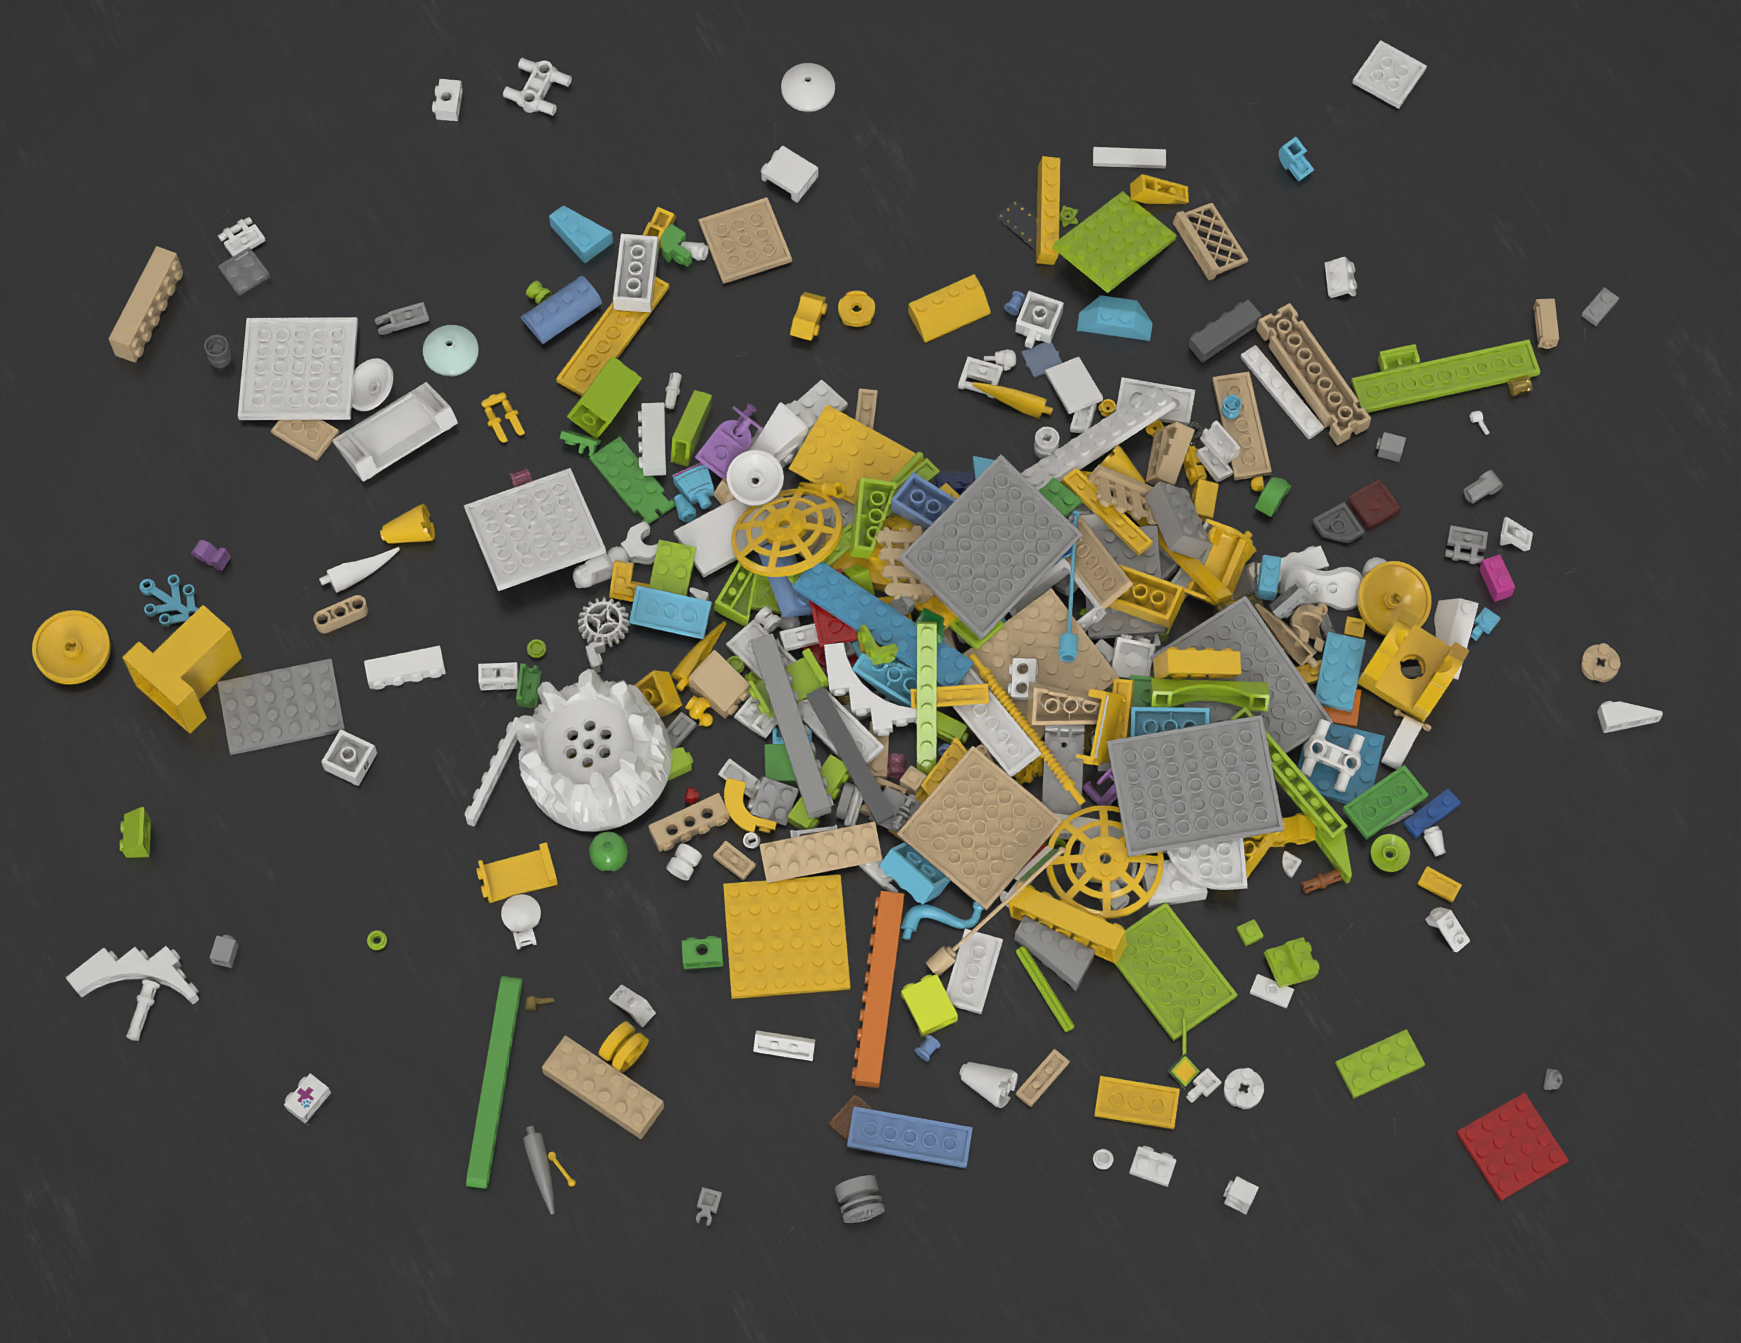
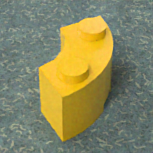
(808, 316)
(1297, 830)

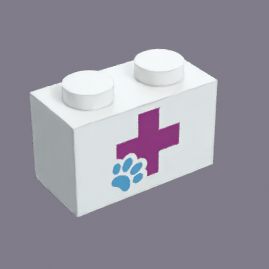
(307, 1098)

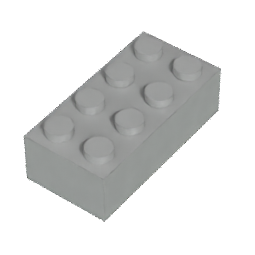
(1178, 520)

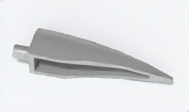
(540, 1166)

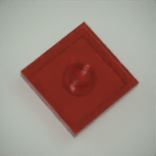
(1374, 503)

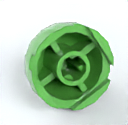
(608, 851)

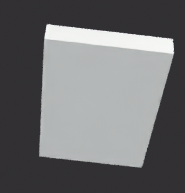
(1073, 385)

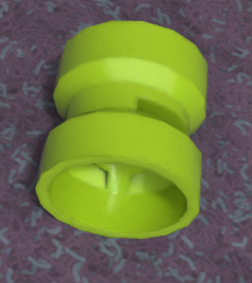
(537, 292)

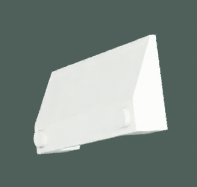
(395, 431)

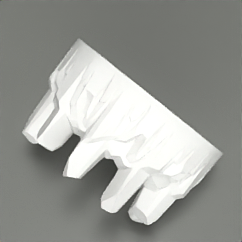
(612, 788)

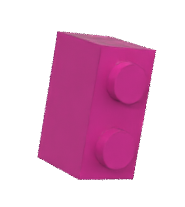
(1497, 578)

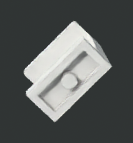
(790, 172)

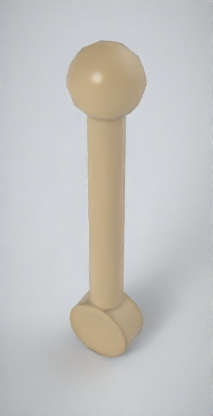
(1397, 712)

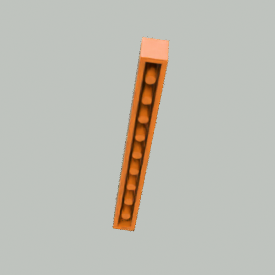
(879, 989)

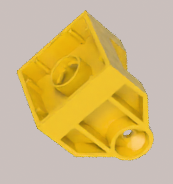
(1437, 662)

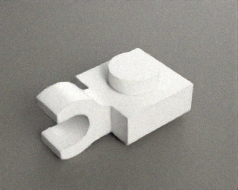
(1205, 1084)

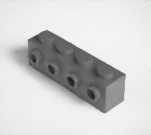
(1224, 331)

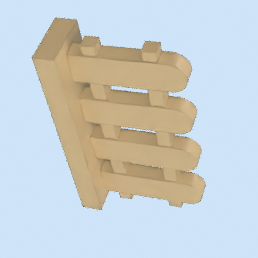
(1122, 487)
(915, 587)

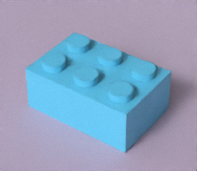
(914, 873)

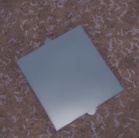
(1041, 358)

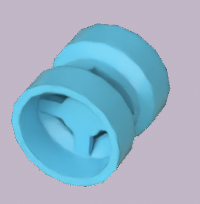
(1231, 402)

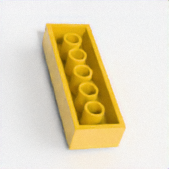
(1075, 923)

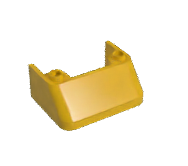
(1224, 561)

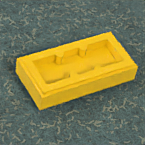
(1439, 884)

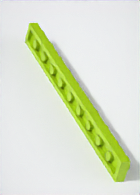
(924, 469)

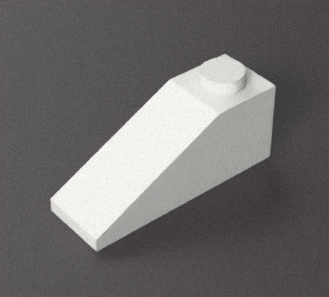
(1624, 715)

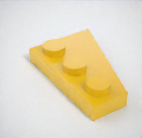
(944, 766)

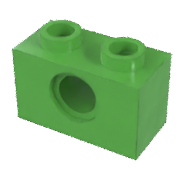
(712, 958)

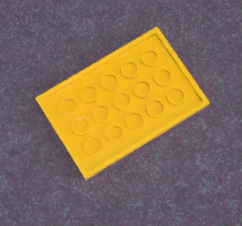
(846, 451)

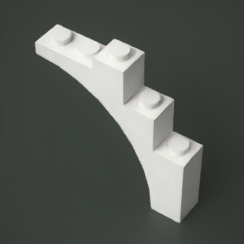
(862, 700)
(107, 968)

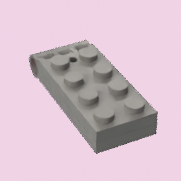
(1053, 793)

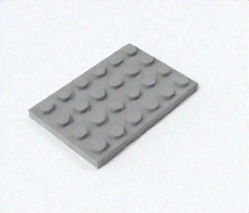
(1115, 621)
(281, 706)

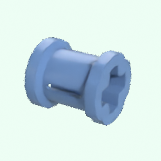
(1015, 303)
(927, 1048)

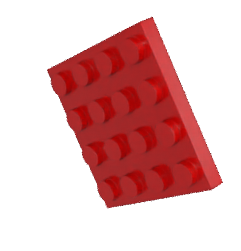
(1512, 1146)

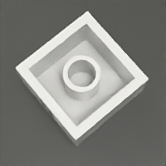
(349, 757)

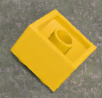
(660, 692)

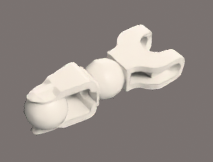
(631, 550)

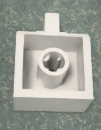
(1038, 318)

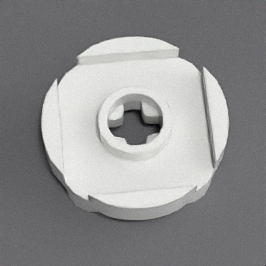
(1242, 1099)

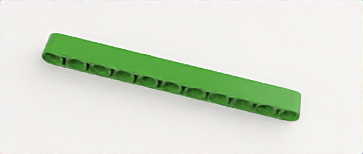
(494, 1082)

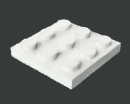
(1389, 74)

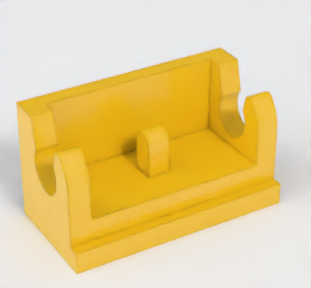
(1204, 498)

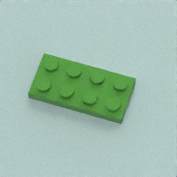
(1385, 802)

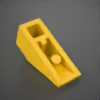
(1158, 191)

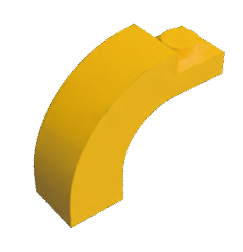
(733, 798)

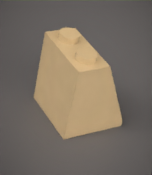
(719, 684)

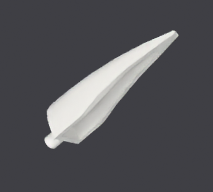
(353, 572)

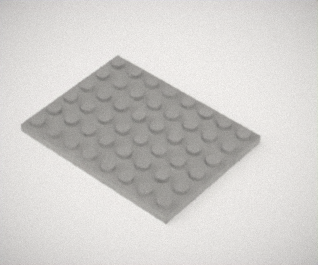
(990, 547)
(1292, 705)
(1195, 786)

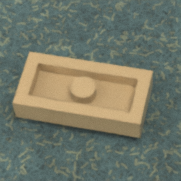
(734, 860)

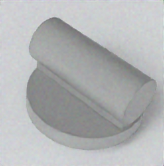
(1552, 1079)

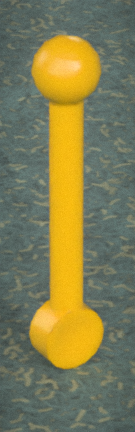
(552, 1156)

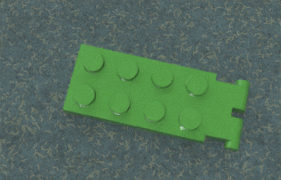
(623, 473)

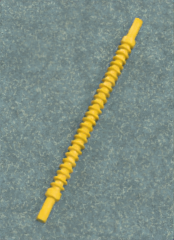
(1068, 784)

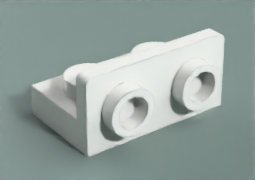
(1153, 1165)

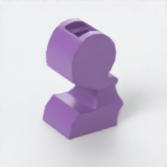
(208, 553)

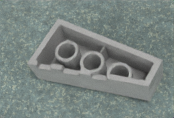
(1061, 954)

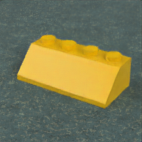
(949, 308)

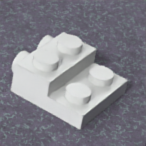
(1132, 656)

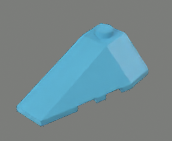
(890, 679)

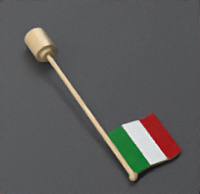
(1041, 859)

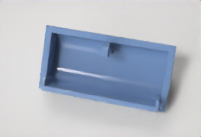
(562, 309)
(789, 600)

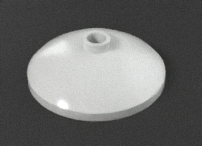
(808, 95)
(371, 384)
(750, 466)

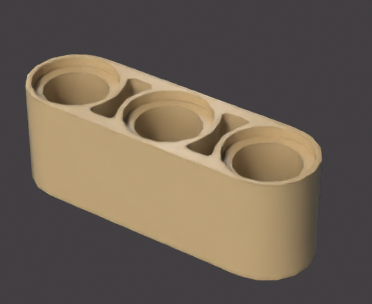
(346, 606)

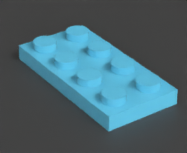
(670, 612)
(1339, 671)

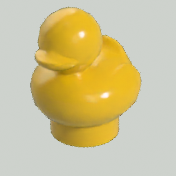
(697, 708)

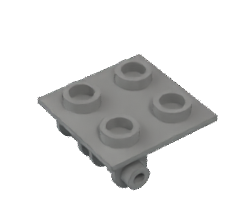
(902, 806)

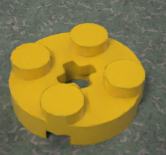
(853, 318)

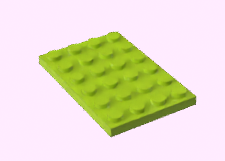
(1114, 241)
(1172, 972)

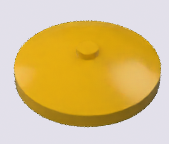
(1388, 591)
(71, 647)

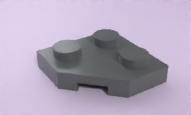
(1338, 524)

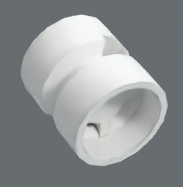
(1046, 442)
(683, 863)

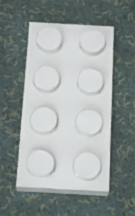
(1183, 398)
(973, 971)

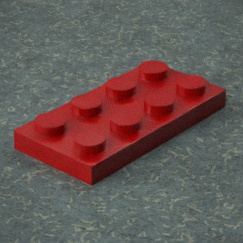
(829, 628)

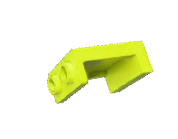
(929, 1004)

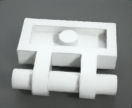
(247, 238)

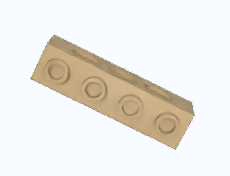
(692, 813)

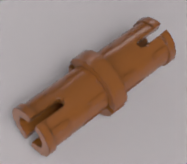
(1321, 881)

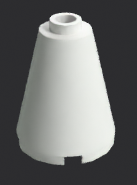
(990, 1081)

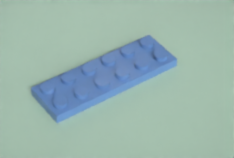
(909, 1137)

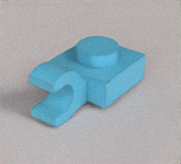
(1484, 623)

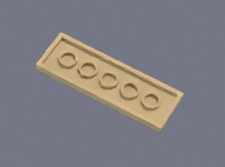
(1244, 429)
(1098, 567)
(820, 852)

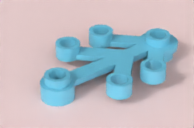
(172, 603)

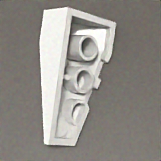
(1455, 622)

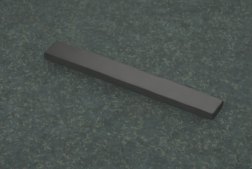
(850, 755)

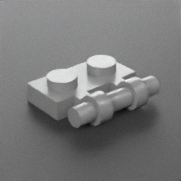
(1467, 539)

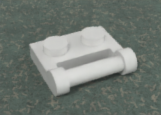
(979, 371)

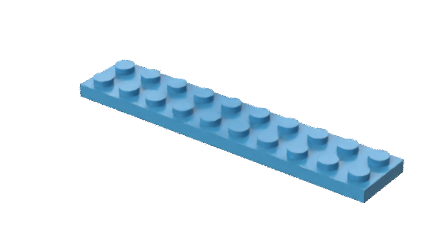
(887, 626)

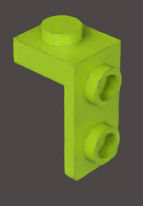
(877, 655)

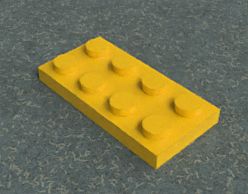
(1137, 1102)

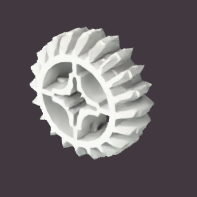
(590, 615)

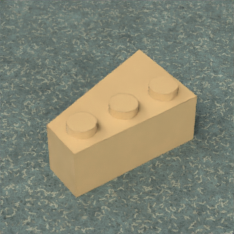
(1168, 453)

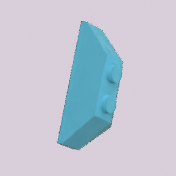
(1115, 318)

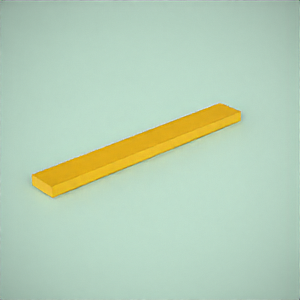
(1192, 567)

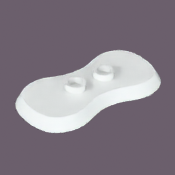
(1333, 587)

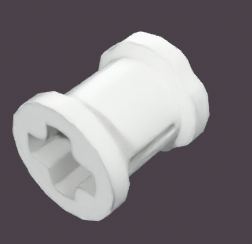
(524, 938)

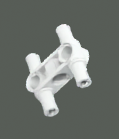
(537, 86)
(1332, 755)

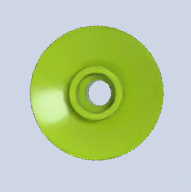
(1390, 844)

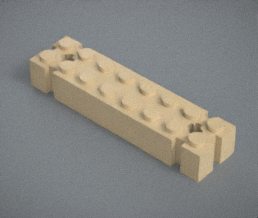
(1313, 374)

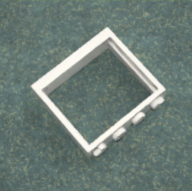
(1049, 579)

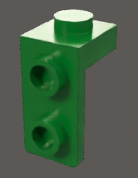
(929, 616)

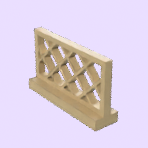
(1196, 243)

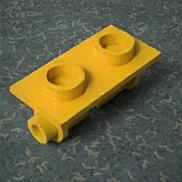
(1193, 470)

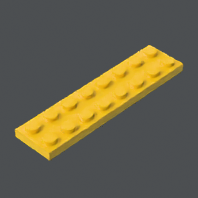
(605, 340)

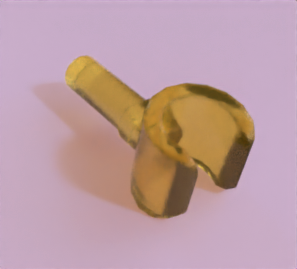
(532, 1002)

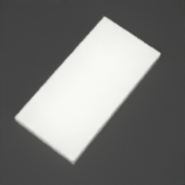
(713, 535)

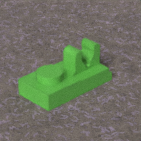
(573, 438)

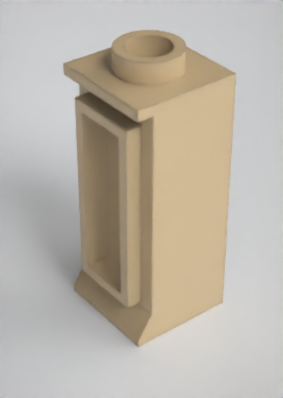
(1546, 323)

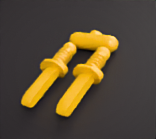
(494, 422)

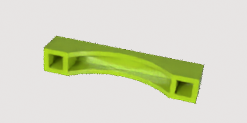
(1239, 693)

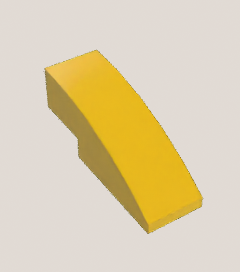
(659, 223)

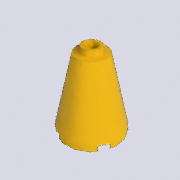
(1119, 462)
(409, 527)

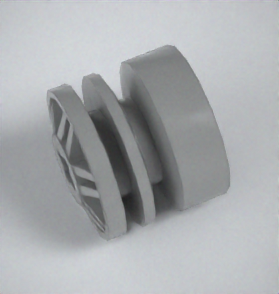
(858, 1198)

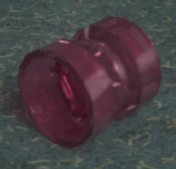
(896, 765)

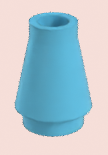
(685, 510)

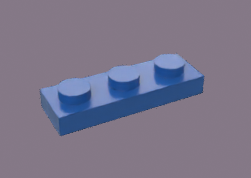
(1432, 813)

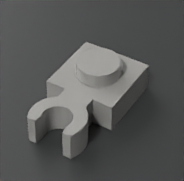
(708, 1202)

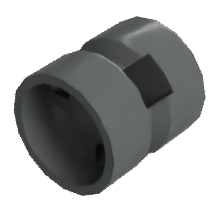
(218, 351)

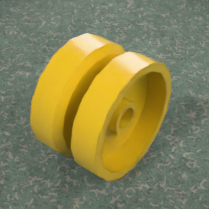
(623, 1047)

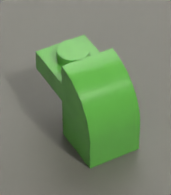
(671, 248)
(1272, 496)

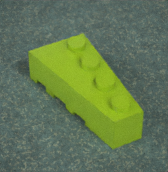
(870, 510)

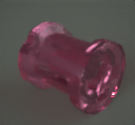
(520, 477)

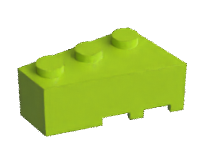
(737, 595)

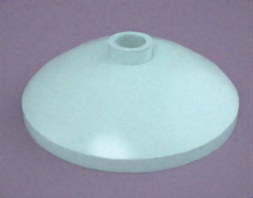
(450, 359)

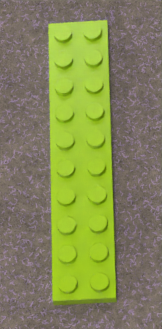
(1445, 376)

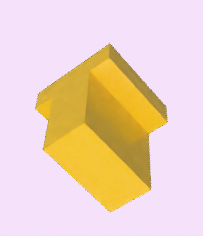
(185, 666)

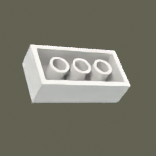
(635, 273)

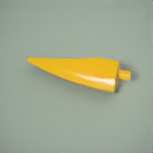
(1020, 400)
(696, 657)

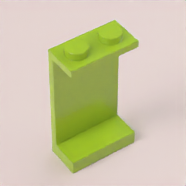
(806, 678)

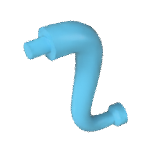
(920, 911)

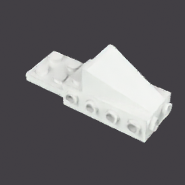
(794, 421)

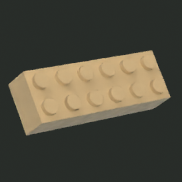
(146, 304)
(603, 1087)

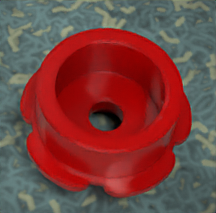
(691, 795)

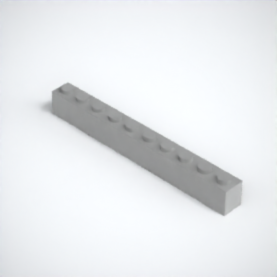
(791, 727)

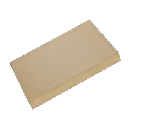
(306, 435)

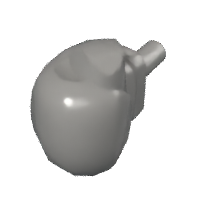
(789, 622)

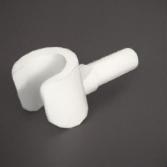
(1478, 417)

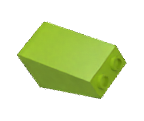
(604, 397)

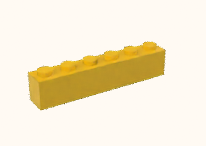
(1048, 210)

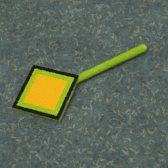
(1184, 1069)

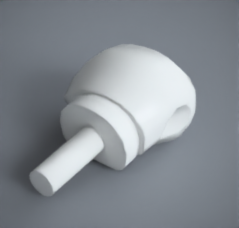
(1005, 358)

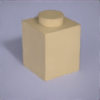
(912, 780)

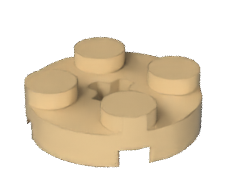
(1604, 653)

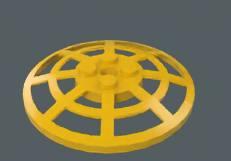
(780, 536)
(1100, 871)

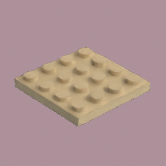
(745, 240)

